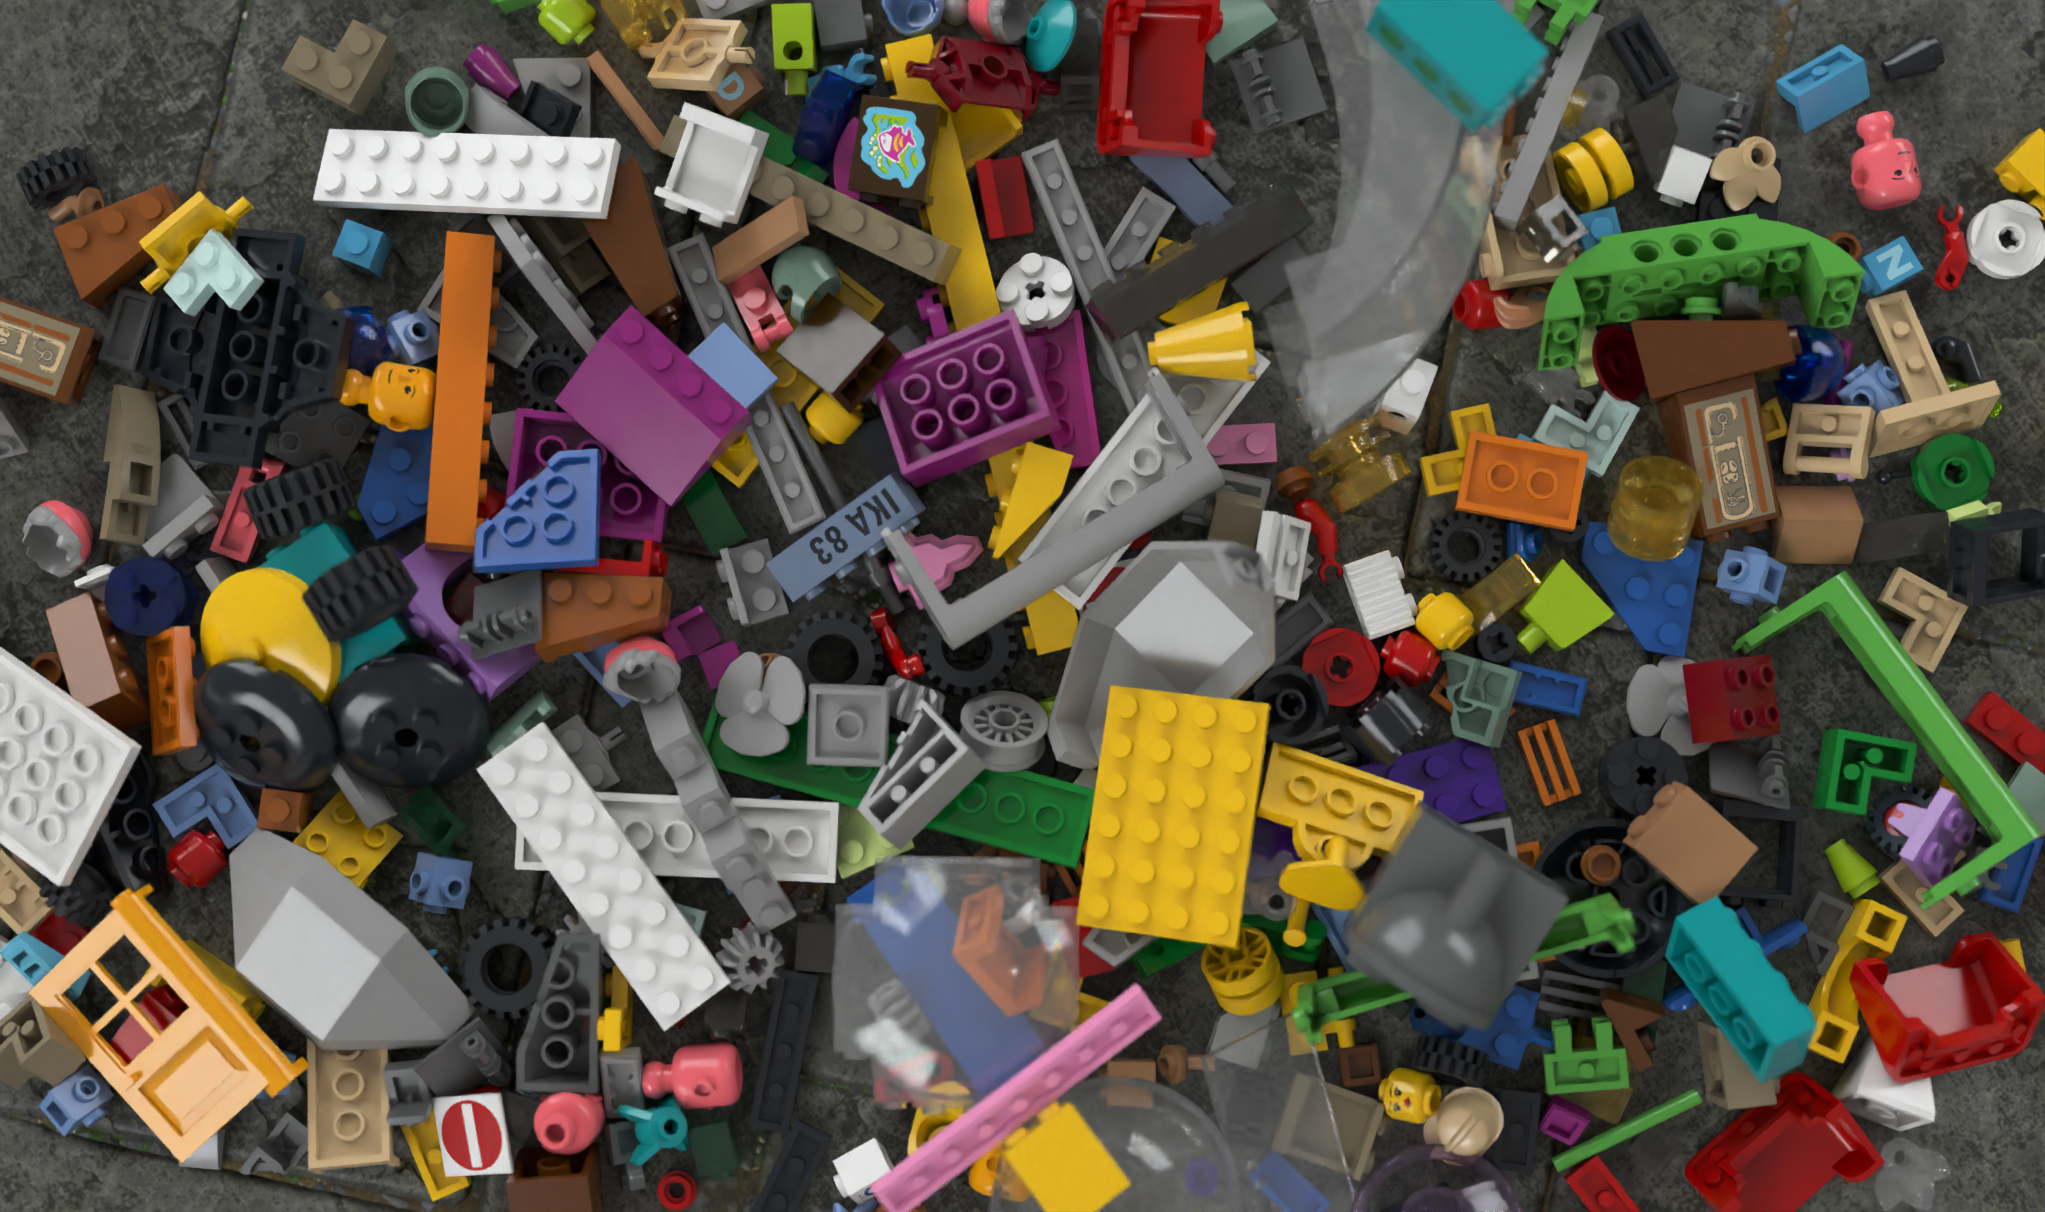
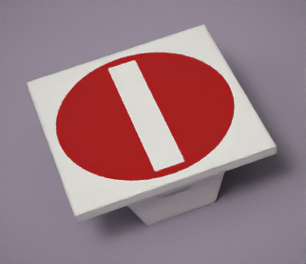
(473, 1134)

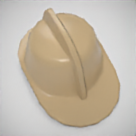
(1465, 1122)

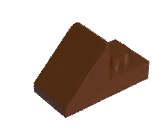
(1627, 1016)

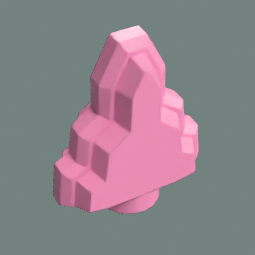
(940, 559)

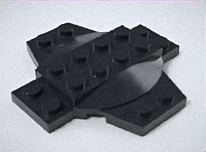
(253, 363)

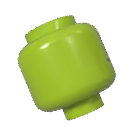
(567, 19)

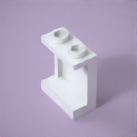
(713, 166)

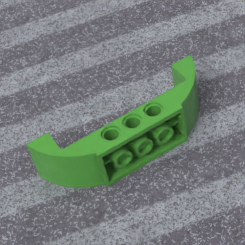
(1659, 267)

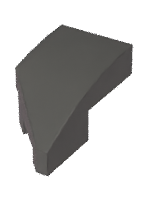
(1740, 303)
(283, 1146)

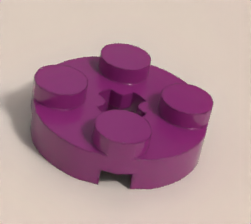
(932, 313)

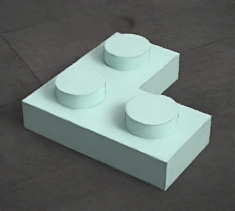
(212, 268)
(1598, 435)

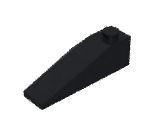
(130, 835)

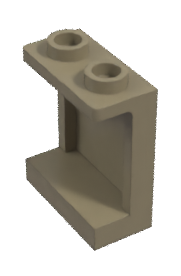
(1357, 1122)

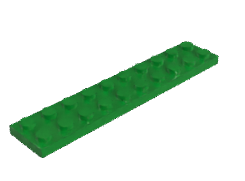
(996, 808)

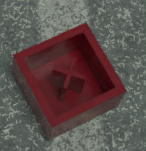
(1731, 699)

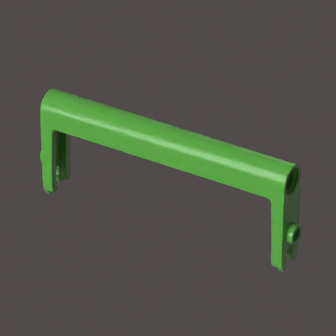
(1923, 714)
(1355, 993)

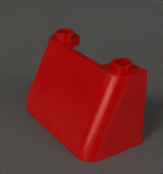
(1155, 78)
(1948, 1012)
(1782, 1152)

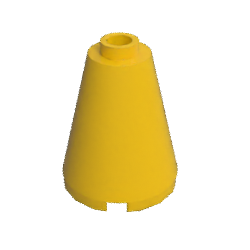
(1208, 346)

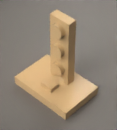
(1929, 403)

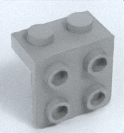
(182, 510)

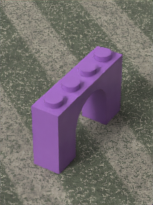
(428, 619)

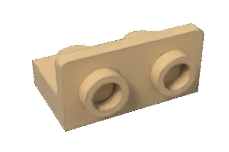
(19, 894)

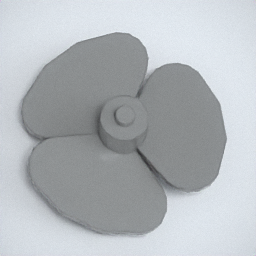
(1660, 696)
(759, 713)

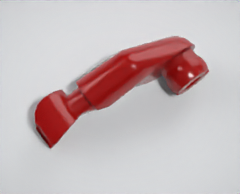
(1956, 256)
(1324, 530)
(893, 647)

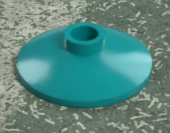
(1050, 34)

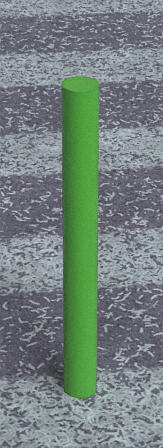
(1627, 1129)

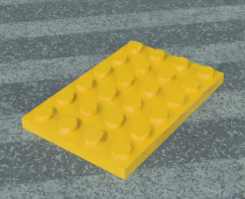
(1173, 815)

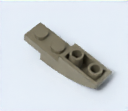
(567, 249)
(134, 461)

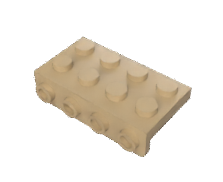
(1512, 258)

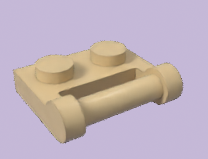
(1829, 427)

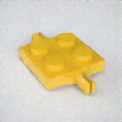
(183, 230)

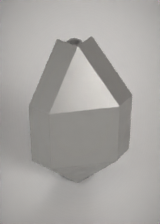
(1170, 622)
(334, 955)

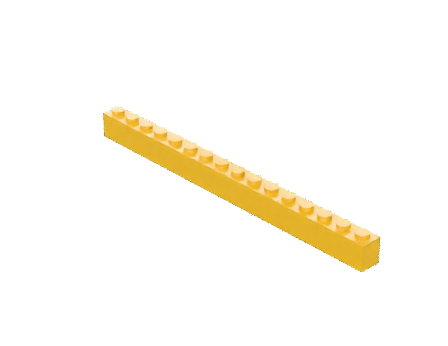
(971, 301)

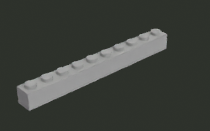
(1546, 123)

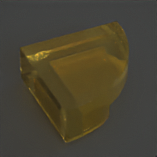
(1575, 107)

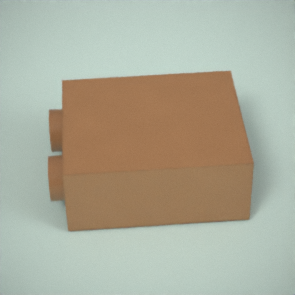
(1689, 843)

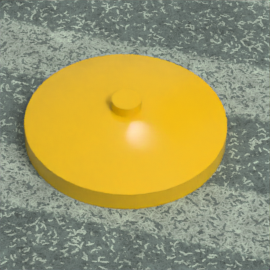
(266, 620)

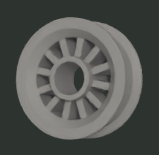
(1004, 729)

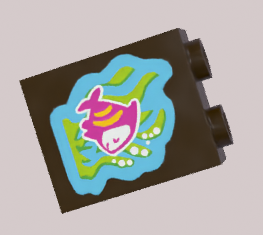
(895, 151)

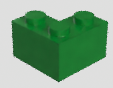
(1851, 761)

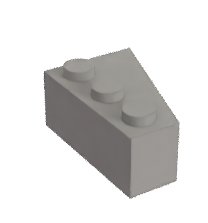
(920, 778)

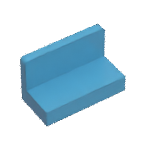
(1825, 87)

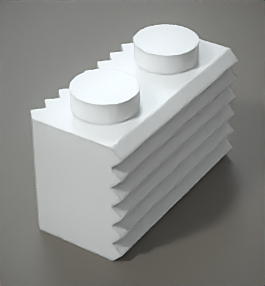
(1379, 594)

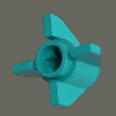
(657, 1128)

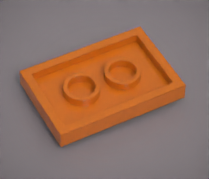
(1521, 481)
(171, 691)

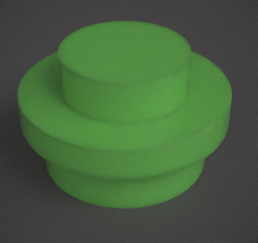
(1701, 308)

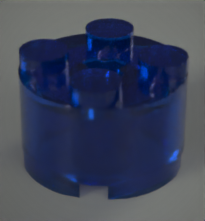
(134, 581)

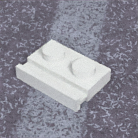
(1284, 547)

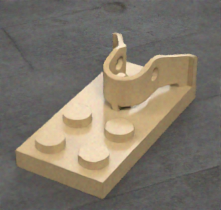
(348, 1109)

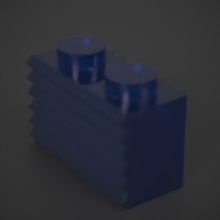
(824, 117)

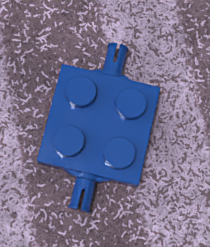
(1510, 1030)

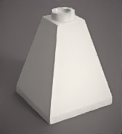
(1873, 1094)

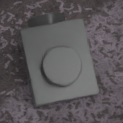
(407, 1094)

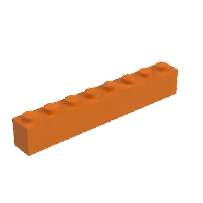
(461, 391)

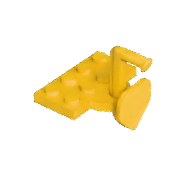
(1331, 809)

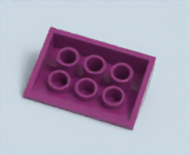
(965, 399)
(653, 407)
(626, 503)

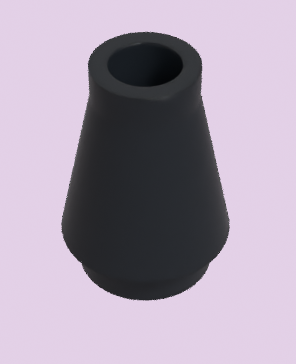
(1915, 59)

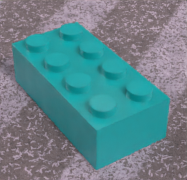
(1740, 989)

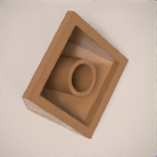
(1815, 525)

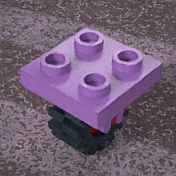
(1921, 830)

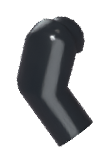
(1961, 355)

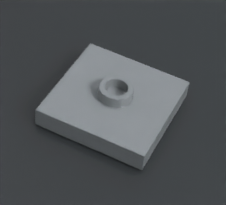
(848, 725)

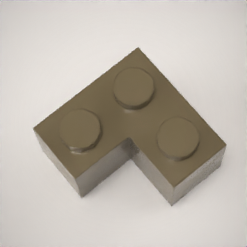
(347, 75)
(1233, 518)
(35, 1047)

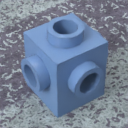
(412, 339)
(1871, 387)
(1750, 576)
(440, 882)
(77, 1100)

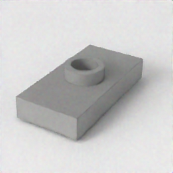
(622, 1080)

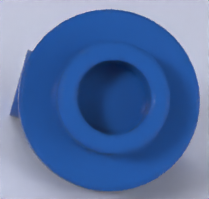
(1524, 540)

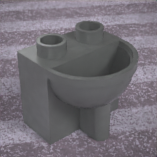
(1450, 919)

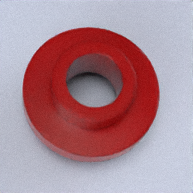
(674, 1202)

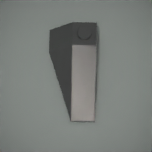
(561, 1034)

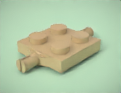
(697, 54)

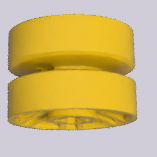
(1593, 170)
(1245, 976)

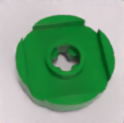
(1930, 466)

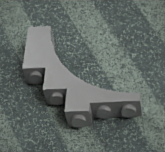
(714, 813)

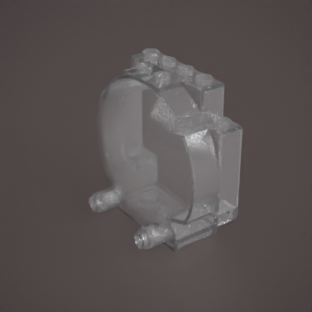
(953, 977)

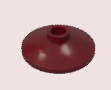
(1618, 363)

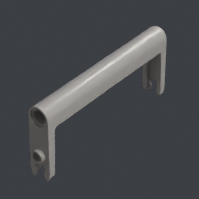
(1080, 549)

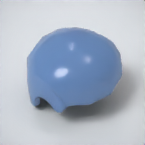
(914, 17)

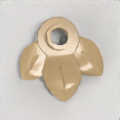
(1743, 177)

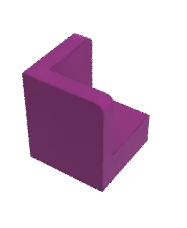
(691, 634)

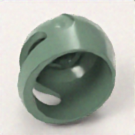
(436, 101)
(804, 272)

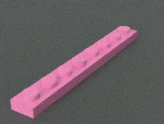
(1016, 1101)

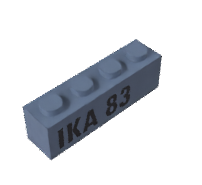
(847, 536)

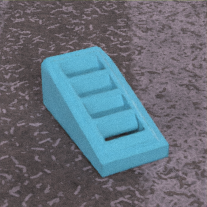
(38, 961)

